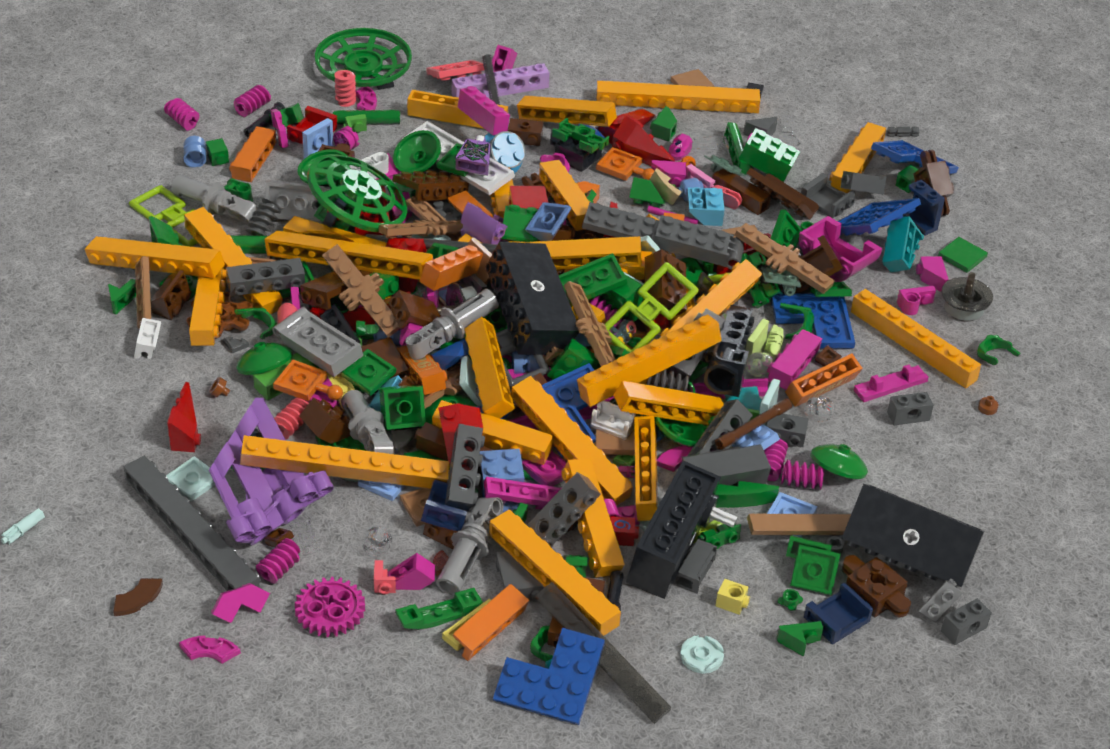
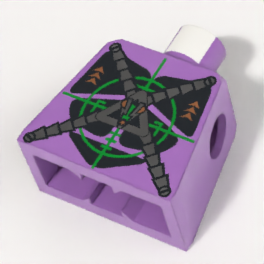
(474, 156)

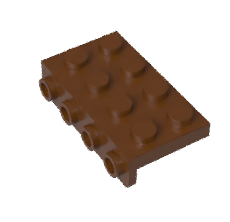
(432, 184)
(787, 195)

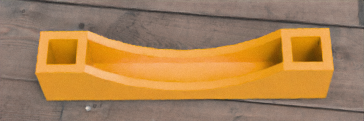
(308, 227)

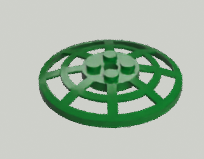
(364, 61)
(359, 187)

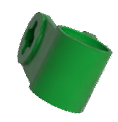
(239, 189)

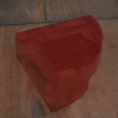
(439, 561)

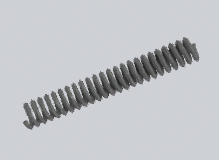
(491, 79)

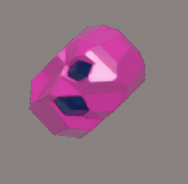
(680, 146)

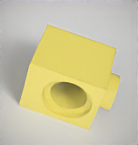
(732, 596)

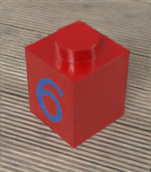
(625, 530)

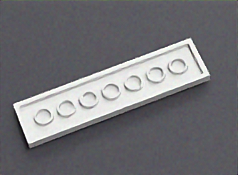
(497, 175)

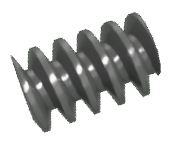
(263, 219)
(668, 381)

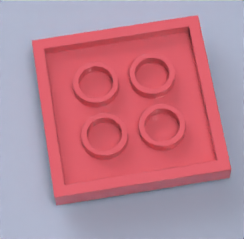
(456, 69)

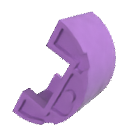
(482, 226)

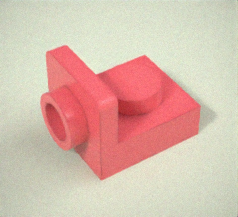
(383, 583)

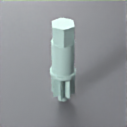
(18, 529)

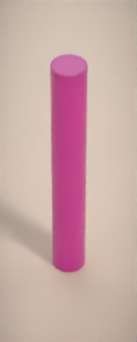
(658, 211)

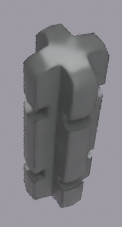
(903, 131)

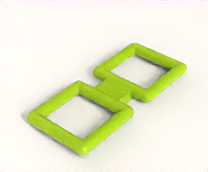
(173, 214)
(650, 307)

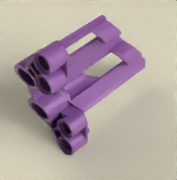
(272, 494)

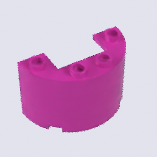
(850, 257)

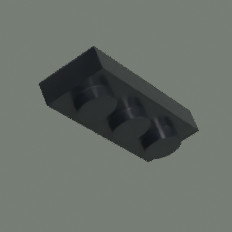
(336, 319)

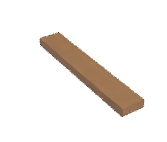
(797, 524)

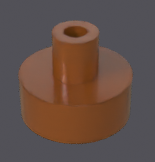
(218, 387)
(988, 405)

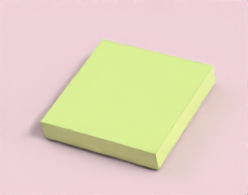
(757, 339)

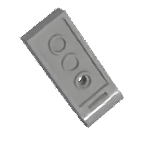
(293, 199)
(318, 341)

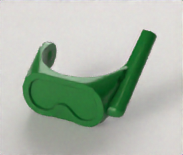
(261, 314)
(808, 317)
(366, 331)
(994, 342)
(538, 642)

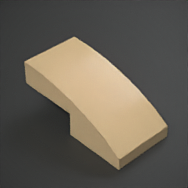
(666, 190)

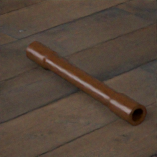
(730, 437)

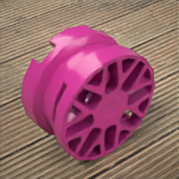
(347, 137)

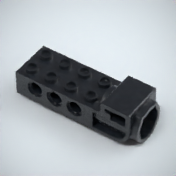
(729, 359)

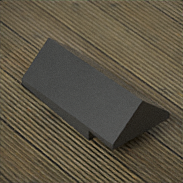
(734, 464)

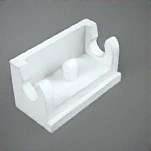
(147, 337)
(612, 420)

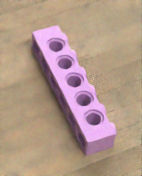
(508, 81)

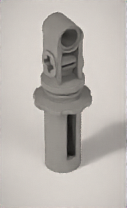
(214, 198)
(450, 324)
(366, 423)
(469, 545)

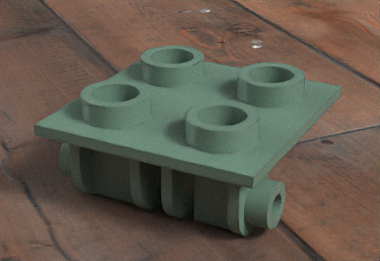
(720, 163)
(786, 278)

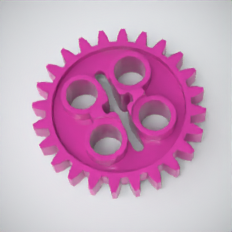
(330, 606)

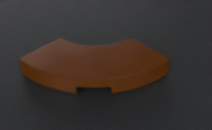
(141, 595)

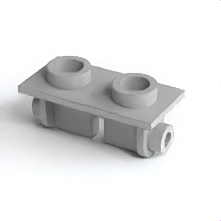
(941, 600)

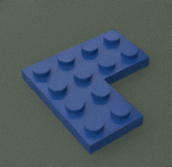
(903, 152)
(829, 313)
(567, 396)
(555, 691)

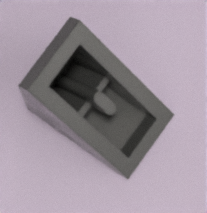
(765, 124)

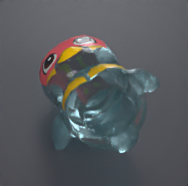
(625, 330)

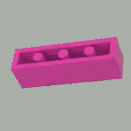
(483, 110)
(794, 358)

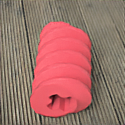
(345, 88)
(288, 419)

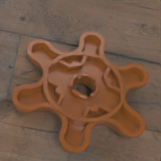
(229, 319)

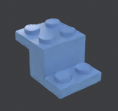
(502, 465)

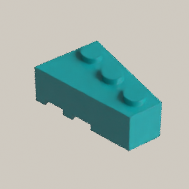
(901, 244)

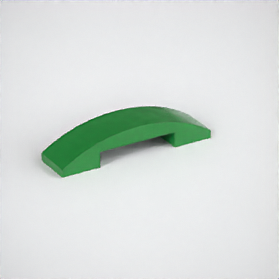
(439, 613)

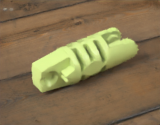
(774, 341)

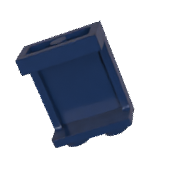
(929, 212)
(438, 513)
(839, 613)

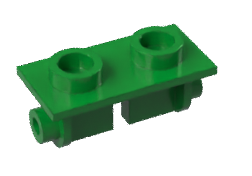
(724, 536)

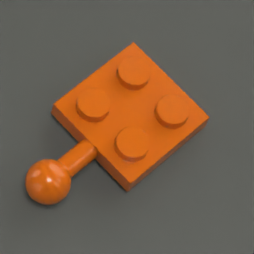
(622, 165)
(304, 380)

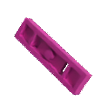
(890, 383)
(519, 491)

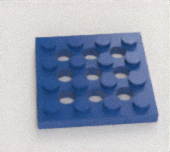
(876, 215)

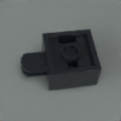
(576, 157)

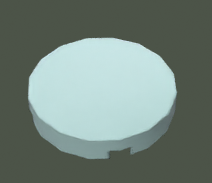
(702, 661)

